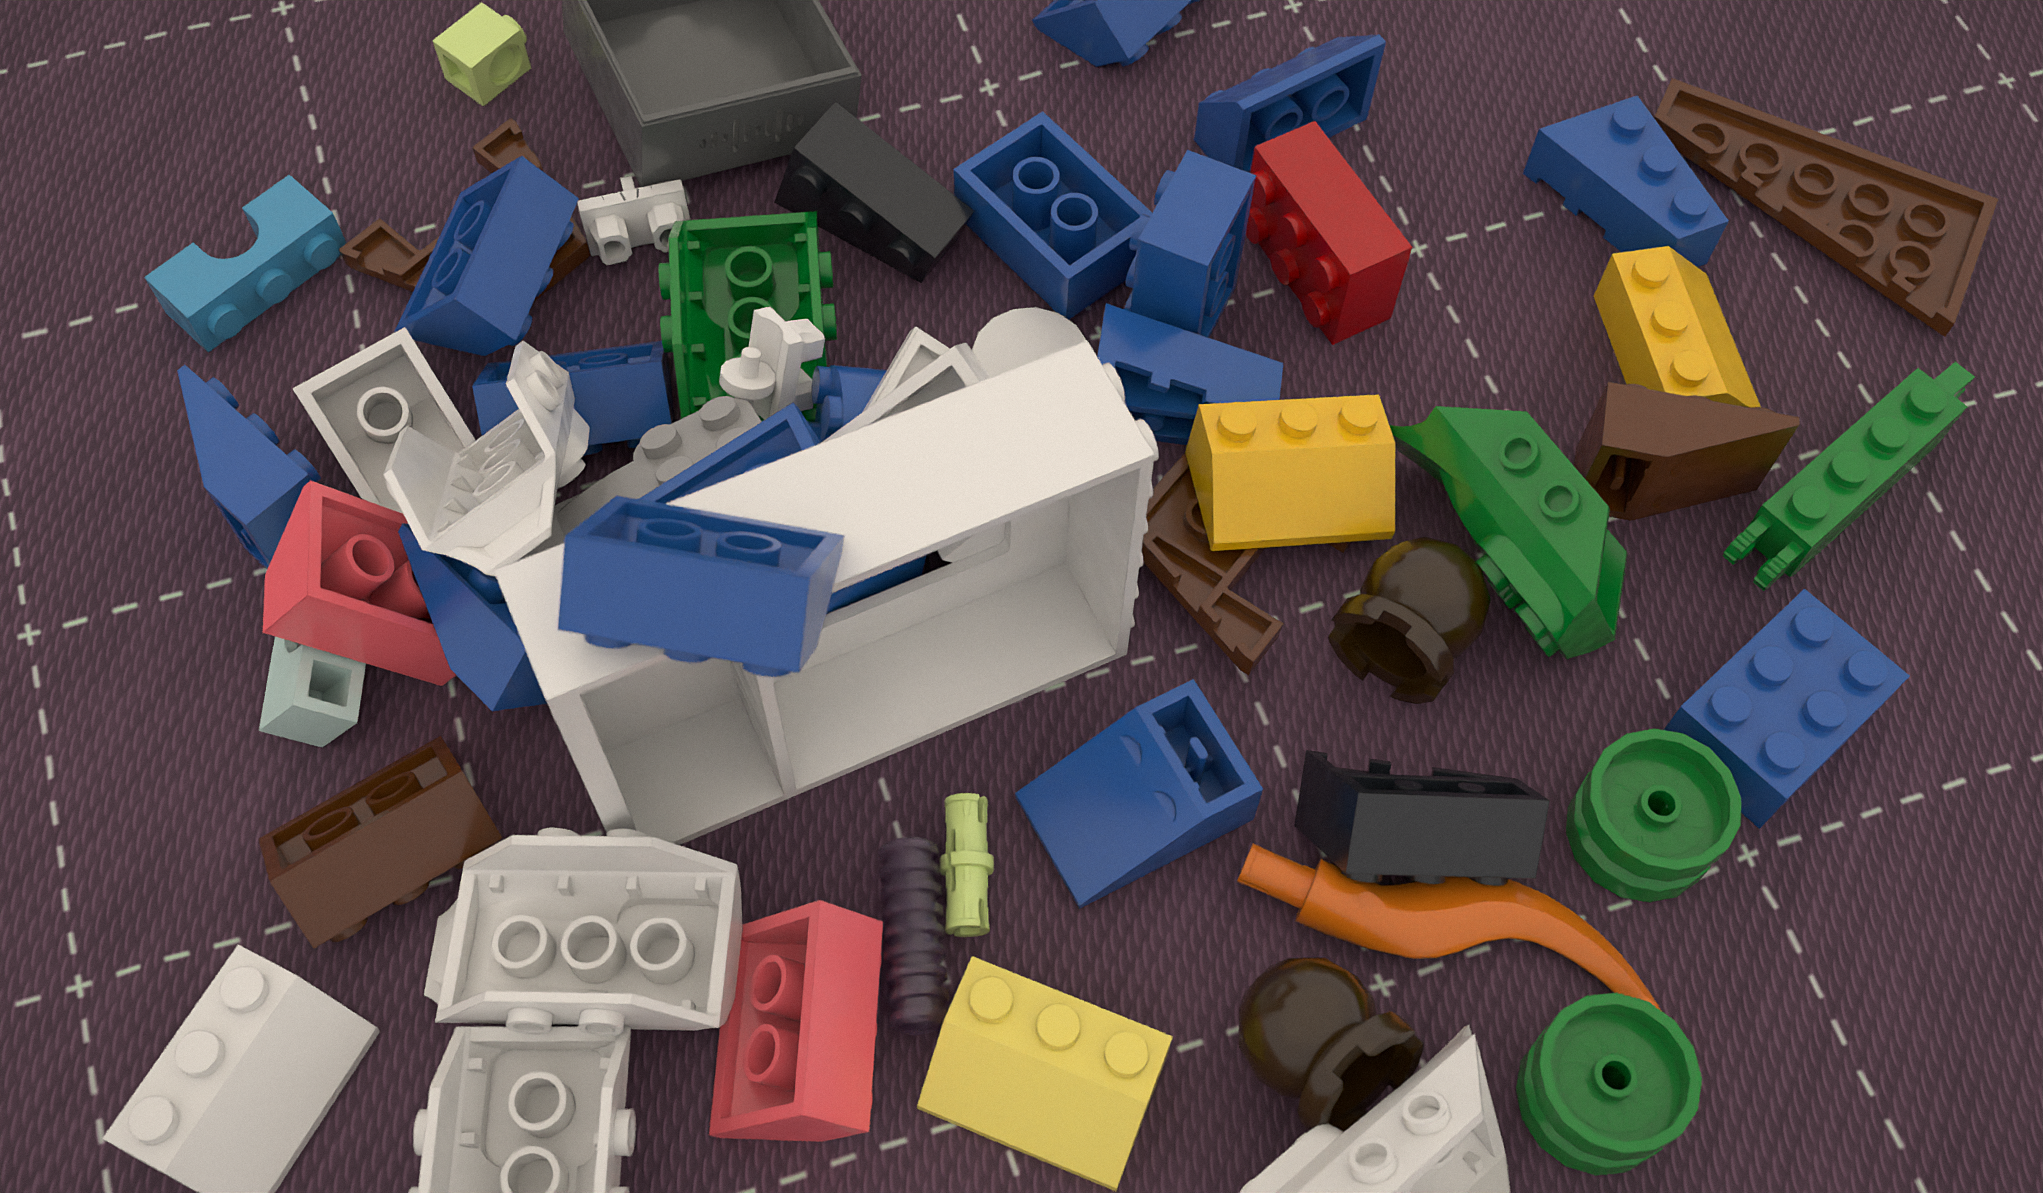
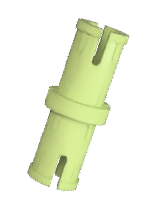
(966, 865)

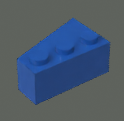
(1628, 181)
(1175, 370)

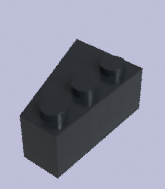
(872, 195)
(1421, 824)

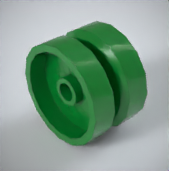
(1653, 815)
(1608, 1084)

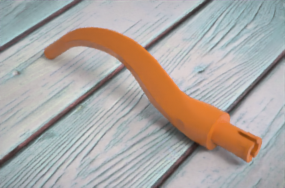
(1436, 919)

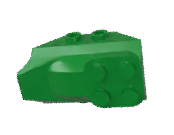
(723, 274)
(1530, 519)

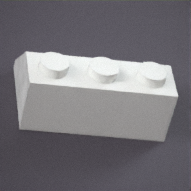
(243, 1080)

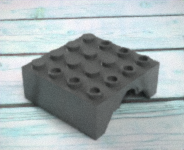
(709, 79)

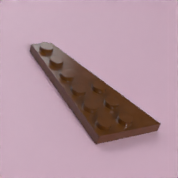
(1871, 214)

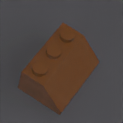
(376, 843)

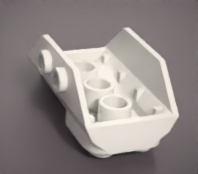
(502, 488)
(589, 936)
(526, 1113)
(1420, 1139)

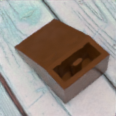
(1675, 451)

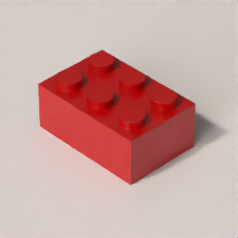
(1325, 233)

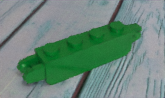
(1852, 473)

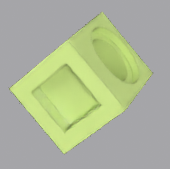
(482, 53)

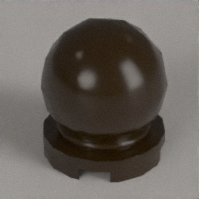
(1413, 617)
(1318, 1040)

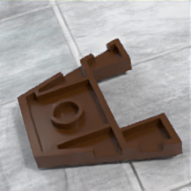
(391, 258)
(1203, 579)

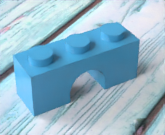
(221, 296)

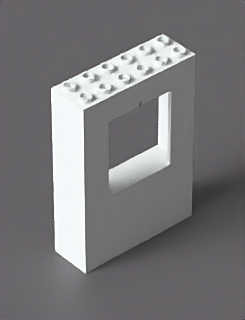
(710, 744)

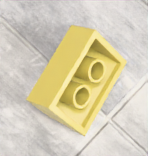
(1043, 1072)

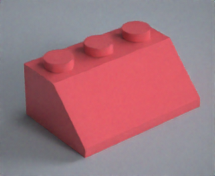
(350, 588)
(800, 1028)

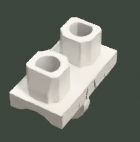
(632, 218)
(770, 366)

